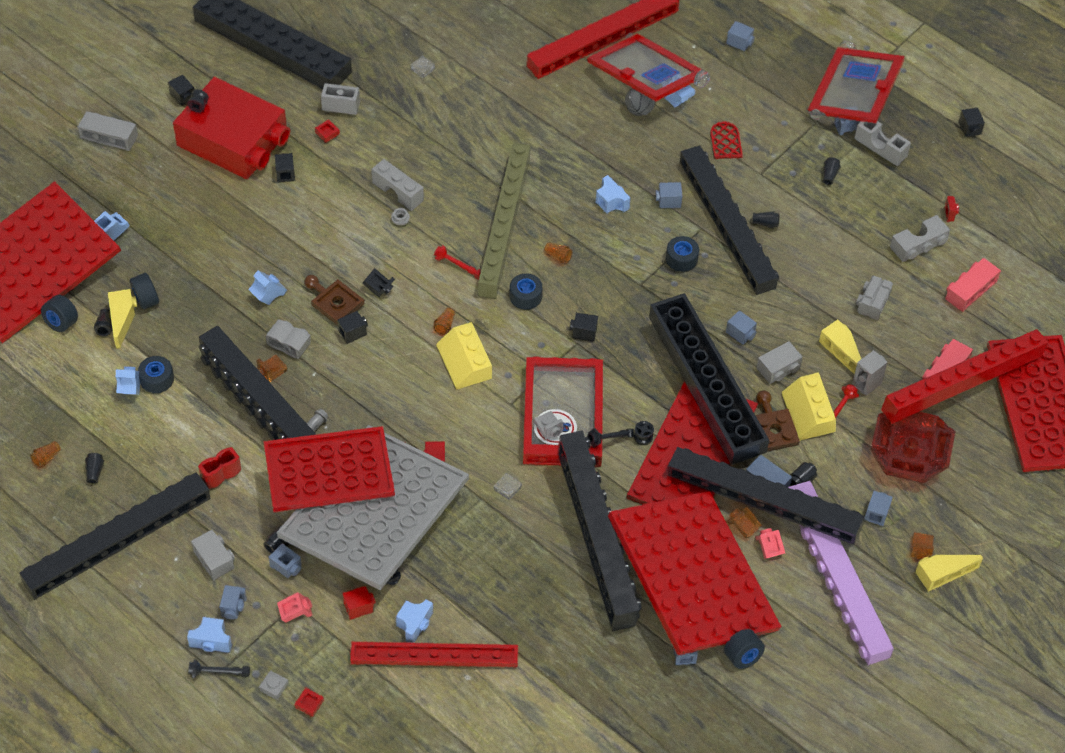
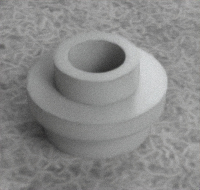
(400, 216)

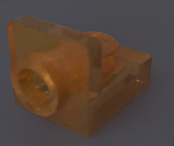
(271, 368)
(744, 521)
(922, 545)

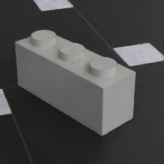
(108, 130)

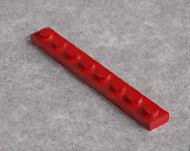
(434, 654)

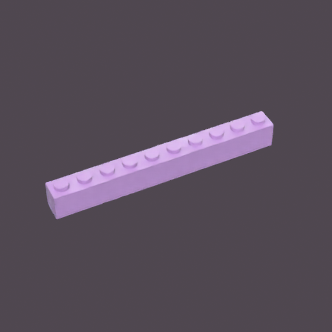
(847, 591)

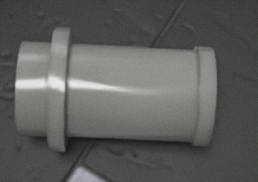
(319, 418)

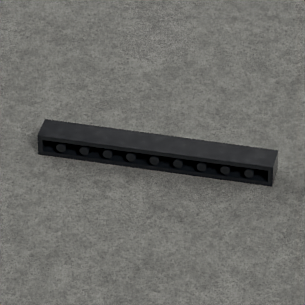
(729, 220)
(766, 495)
(114, 535)

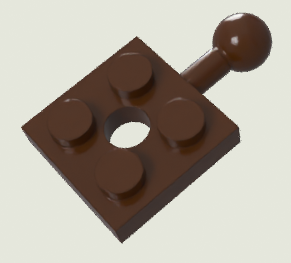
(335, 292)
(780, 419)

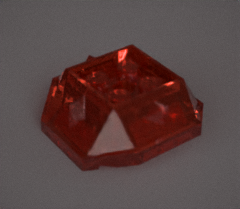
(928, 436)

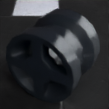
(198, 100)
(642, 428)

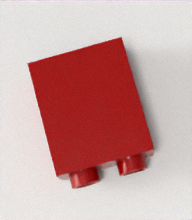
(233, 129)

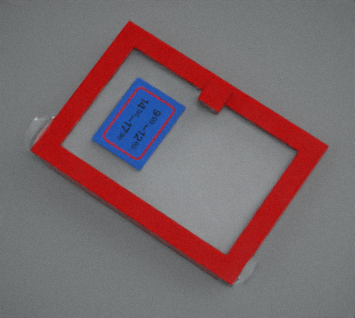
(648, 67)
(856, 84)

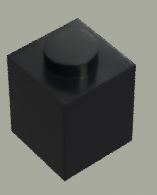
(180, 89)
(971, 122)
(284, 167)
(352, 327)
(584, 327)

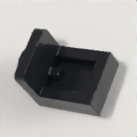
(378, 283)

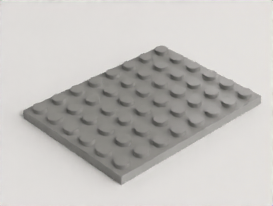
(379, 533)

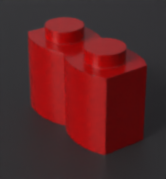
(222, 466)

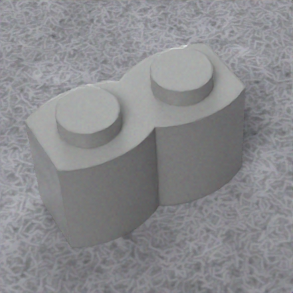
(288, 339)

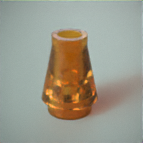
(559, 252)
(444, 322)
(44, 454)

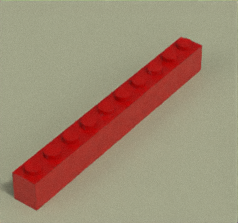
(598, 35)
(964, 376)

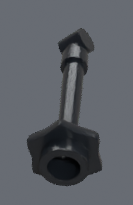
(595, 437)
(195, 669)

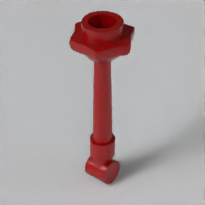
(441, 253)
(850, 392)

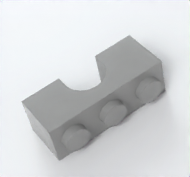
(891, 149)
(388, 176)
(908, 246)

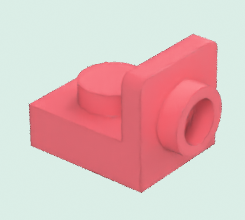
(770, 543)
(294, 607)

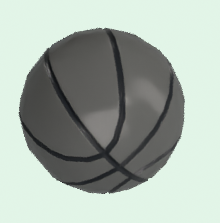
(638, 103)

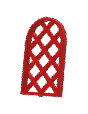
(726, 156)

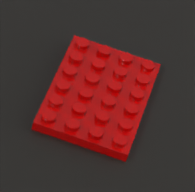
(328, 469)

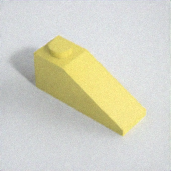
(122, 313)
(840, 342)
(945, 568)

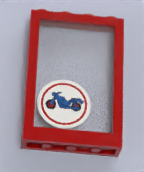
(572, 392)

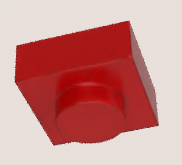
(327, 131)
(951, 208)
(309, 702)

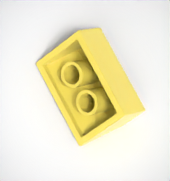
(464, 356)
(809, 407)

